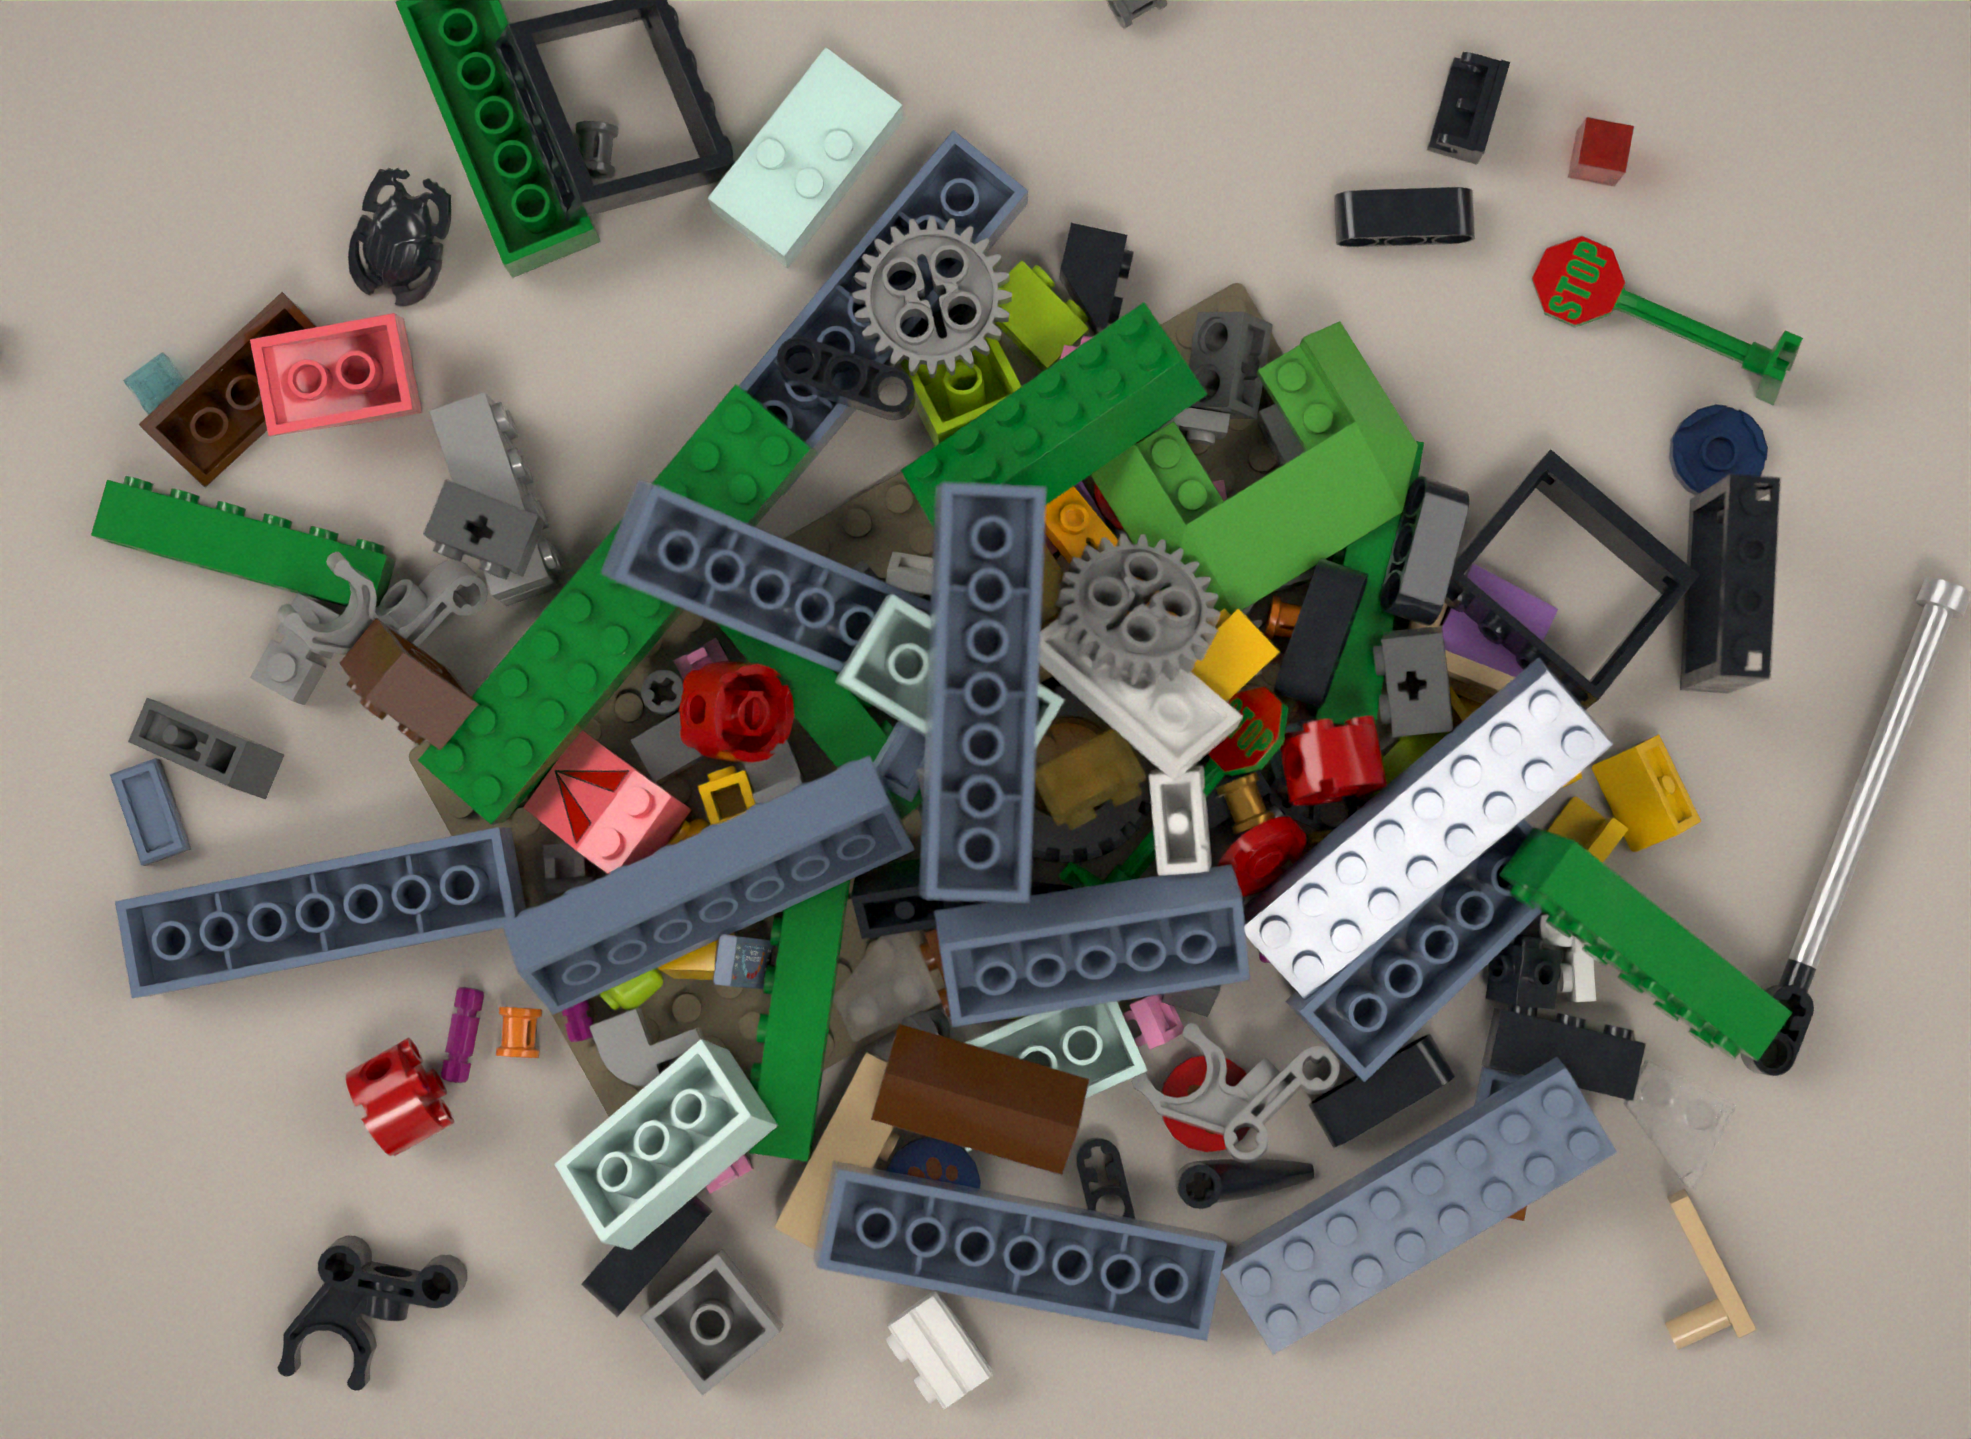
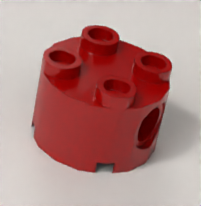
(735, 711)
(1332, 761)
(399, 1098)

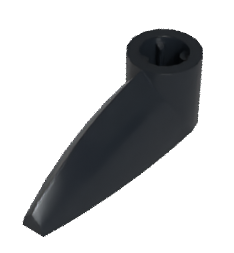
(1239, 1180)

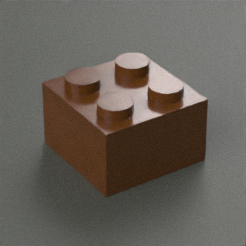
(406, 685)

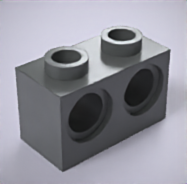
(1226, 359)

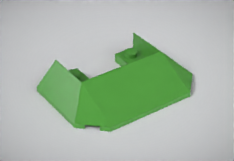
(1304, 511)

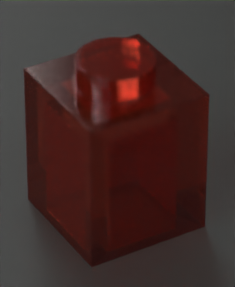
(1600, 151)

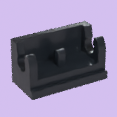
(1468, 107)

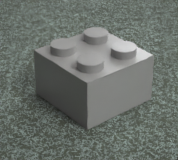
(712, 1322)

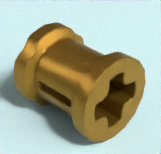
(1245, 803)

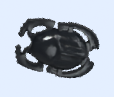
(399, 238)

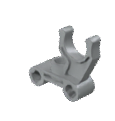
(405, 607)
(1248, 1104)

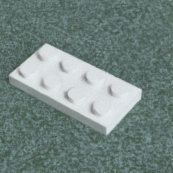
(1164, 721)

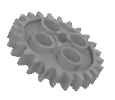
(974, 286)
(1167, 639)

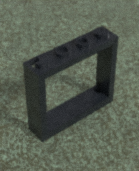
(553, 134)
(1613, 530)
(1734, 596)

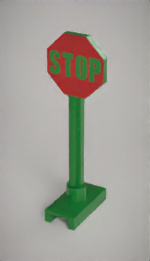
(1584, 283)
(1242, 751)

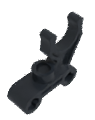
(371, 1290)

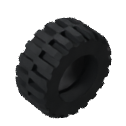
(1112, 824)

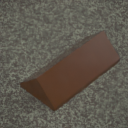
(221, 405)
(981, 1099)

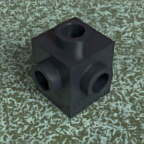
(1525, 974)

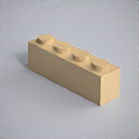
(847, 1139)

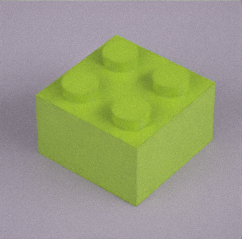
(956, 400)

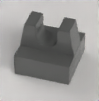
(565, 868)

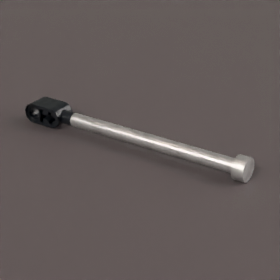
(1940, 603)

